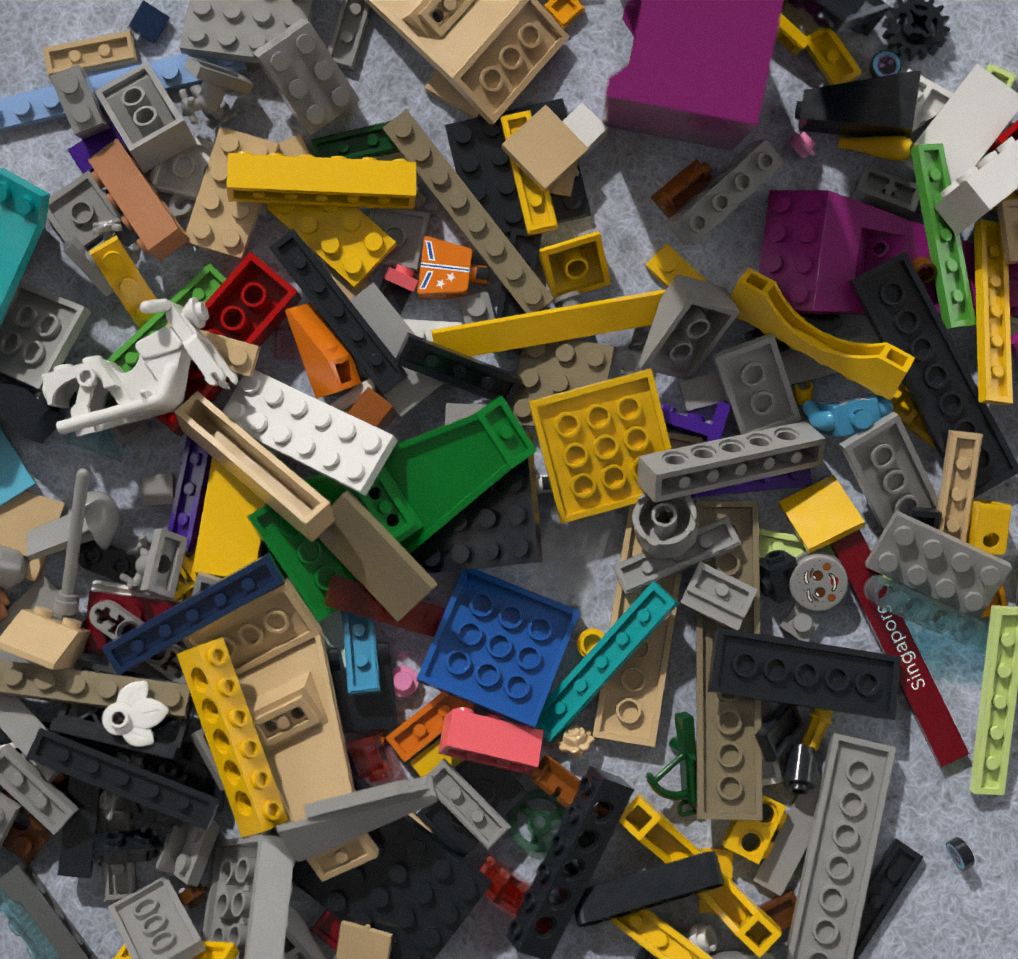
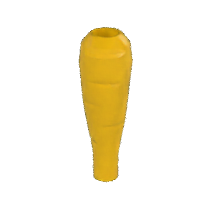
(885, 147)

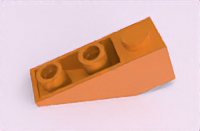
(322, 352)

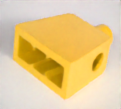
(991, 520)

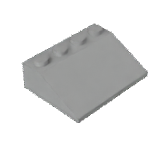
(250, 895)

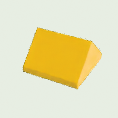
(575, 265)

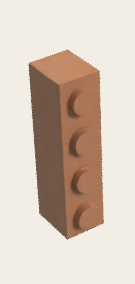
(138, 200)

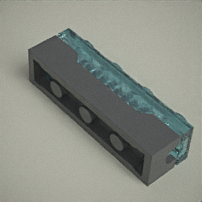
(39, 918)

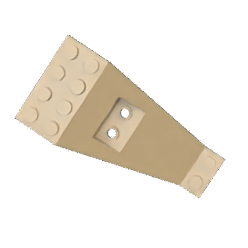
(284, 667)

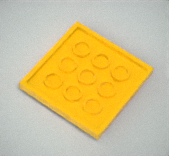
(595, 442)

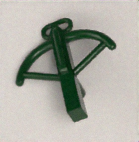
(686, 747)

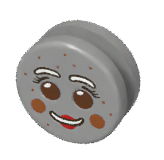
(817, 581)

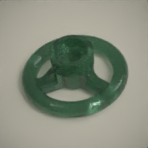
(534, 844)

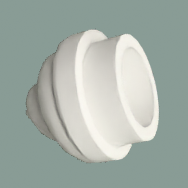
(703, 936)

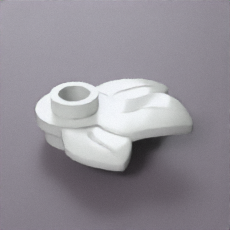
(139, 712)

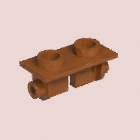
(682, 187)
(555, 779)

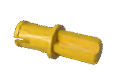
(816, 728)

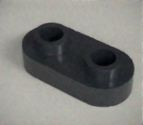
(106, 561)

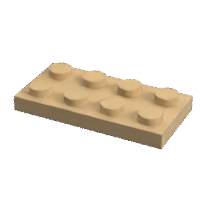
(215, 221)

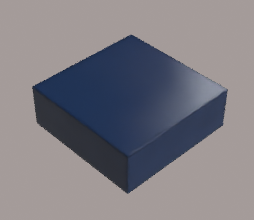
(148, 22)

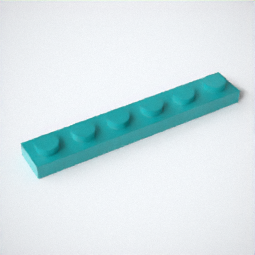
(605, 660)

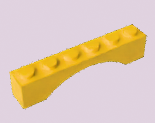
(871, 365)
(728, 901)

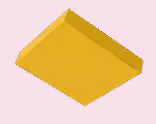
(821, 514)

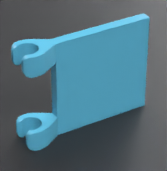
(13, 473)

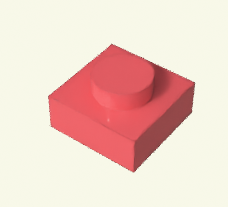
(401, 276)

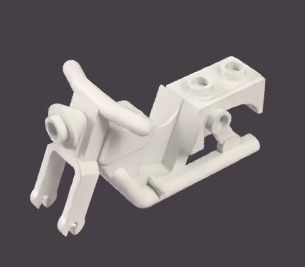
(152, 386)

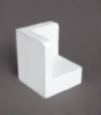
(586, 127)

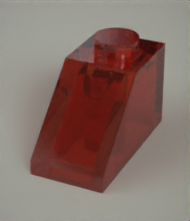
(372, 756)
(507, 885)

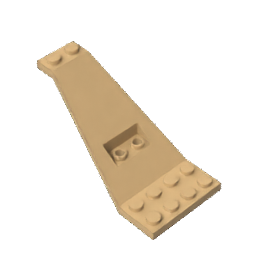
(479, 45)

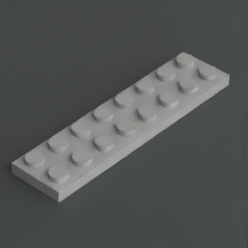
(840, 849)

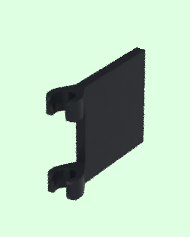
(366, 710)

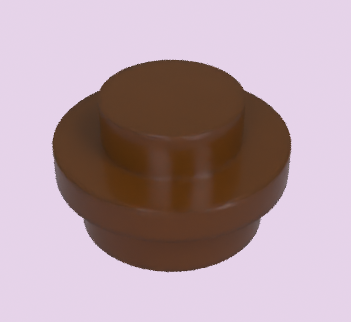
(193, 896)

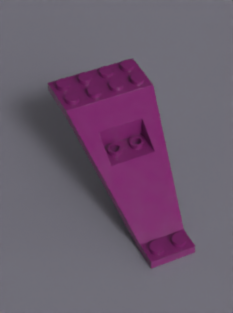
(825, 239)

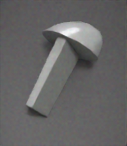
(99, 524)

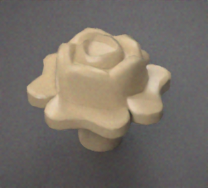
(575, 741)

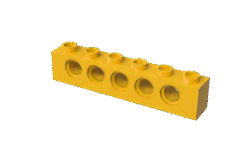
(232, 737)

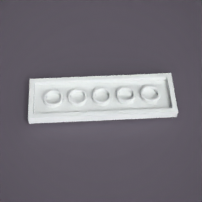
(310, 431)

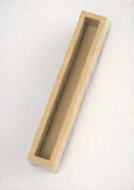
(255, 466)

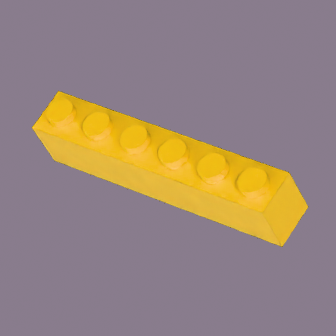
(321, 180)

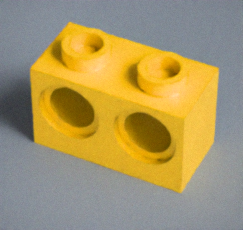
(762, 829)

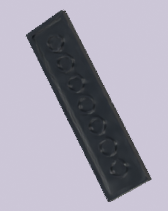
(938, 376)

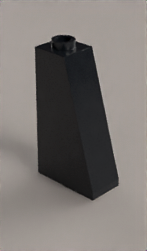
(862, 107)

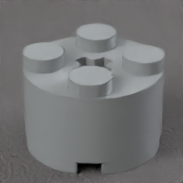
(670, 538)

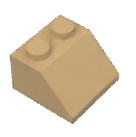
(45, 638)

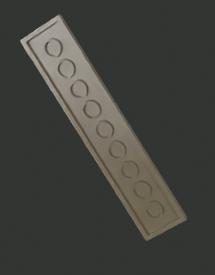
(725, 724)

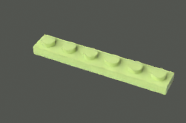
(996, 704)

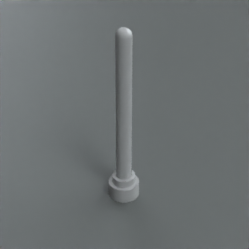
(66, 600)

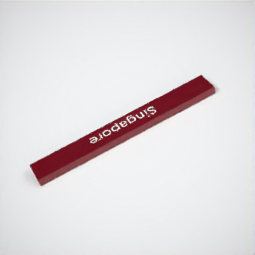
(897, 640)

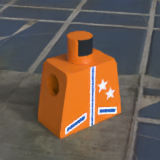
(448, 270)

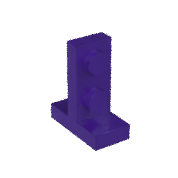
(695, 424)

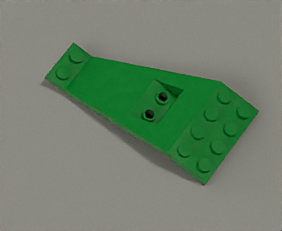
(420, 484)

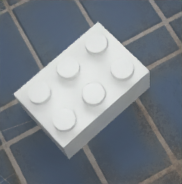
(980, 188)

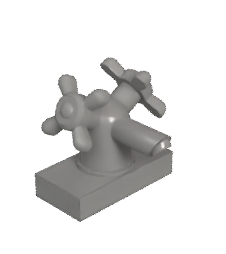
(210, 96)
(85, 262)
(157, 565)

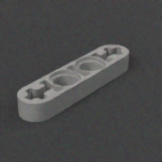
(116, 613)

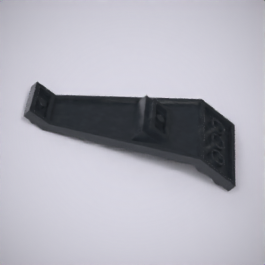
(840, 15)

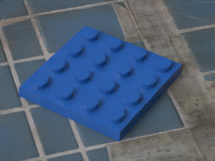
(498, 646)

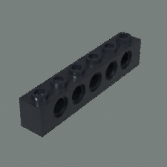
(569, 880)

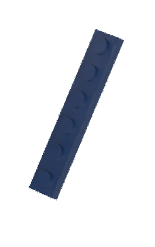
(193, 613)

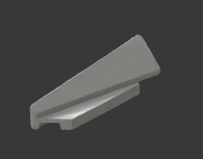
(354, 814)

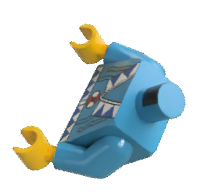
(844, 414)

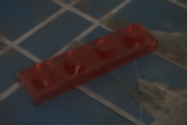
(356, 599)

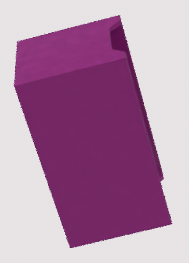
(694, 69)

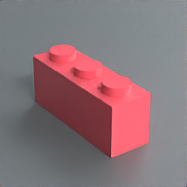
(490, 741)

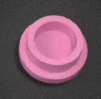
(802, 144)
(404, 680)

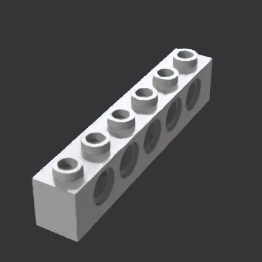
(730, 461)

